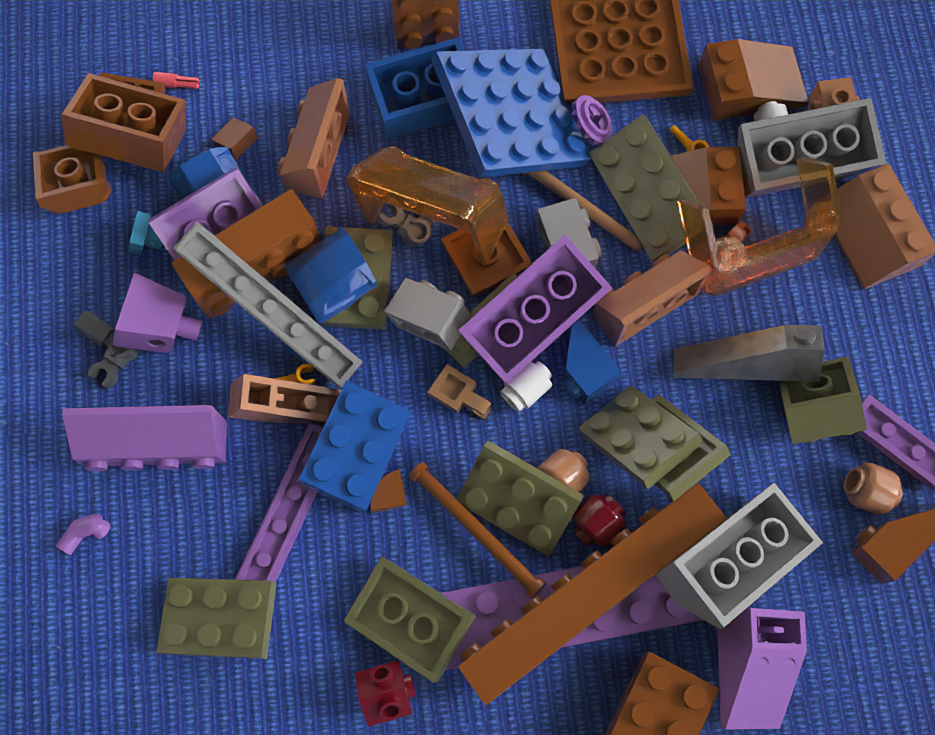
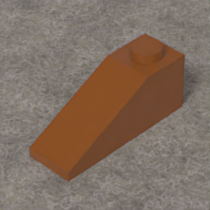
(894, 545)

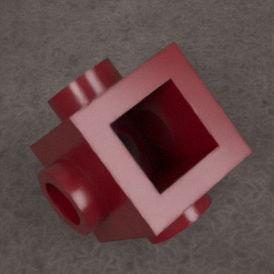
(384, 693)

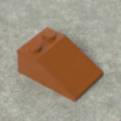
(747, 74)
(716, 181)

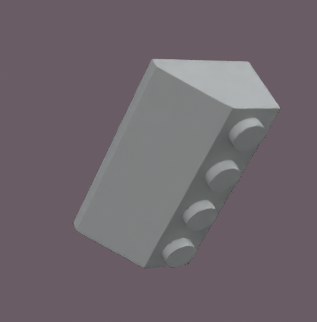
(832, 134)
(740, 558)

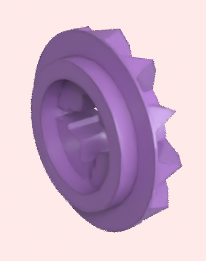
(588, 109)

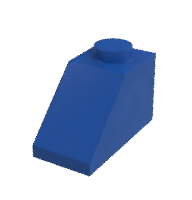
(587, 365)

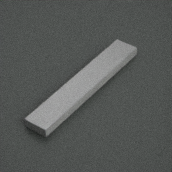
(267, 304)

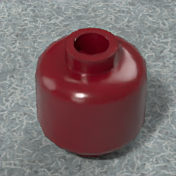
(599, 520)

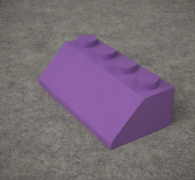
(535, 309)
(146, 436)

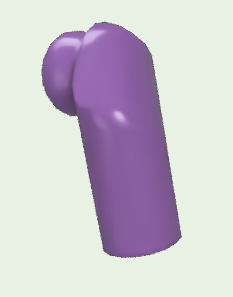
(81, 528)

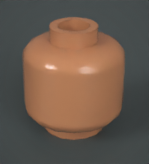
(567, 468)
(873, 488)

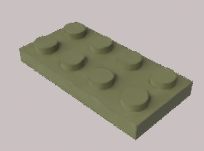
(645, 185)

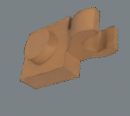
(456, 390)

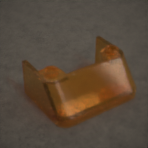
(430, 192)
(740, 265)

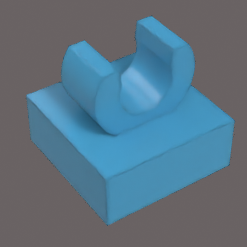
(142, 235)

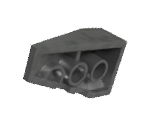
(766, 354)

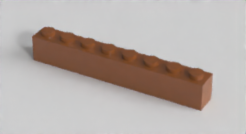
(590, 594)

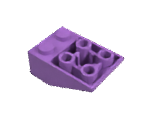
(759, 666)

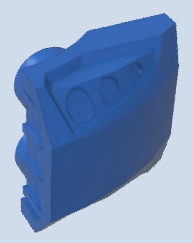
(203, 170)
(331, 275)

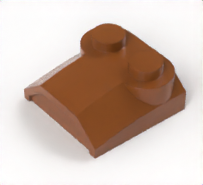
(69, 179)

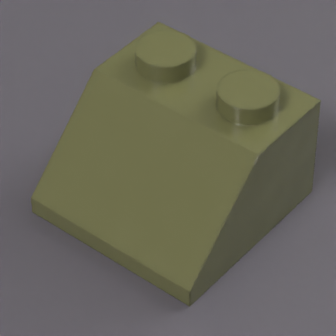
(825, 406)

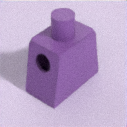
(153, 317)

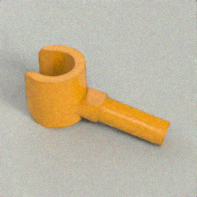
(687, 142)
(304, 368)

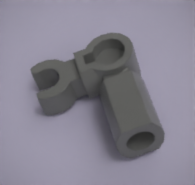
(412, 229)
(102, 335)

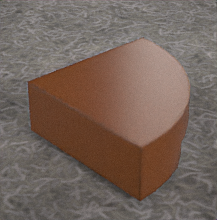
(740, 231)
(389, 493)

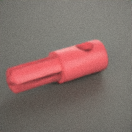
(174, 81)

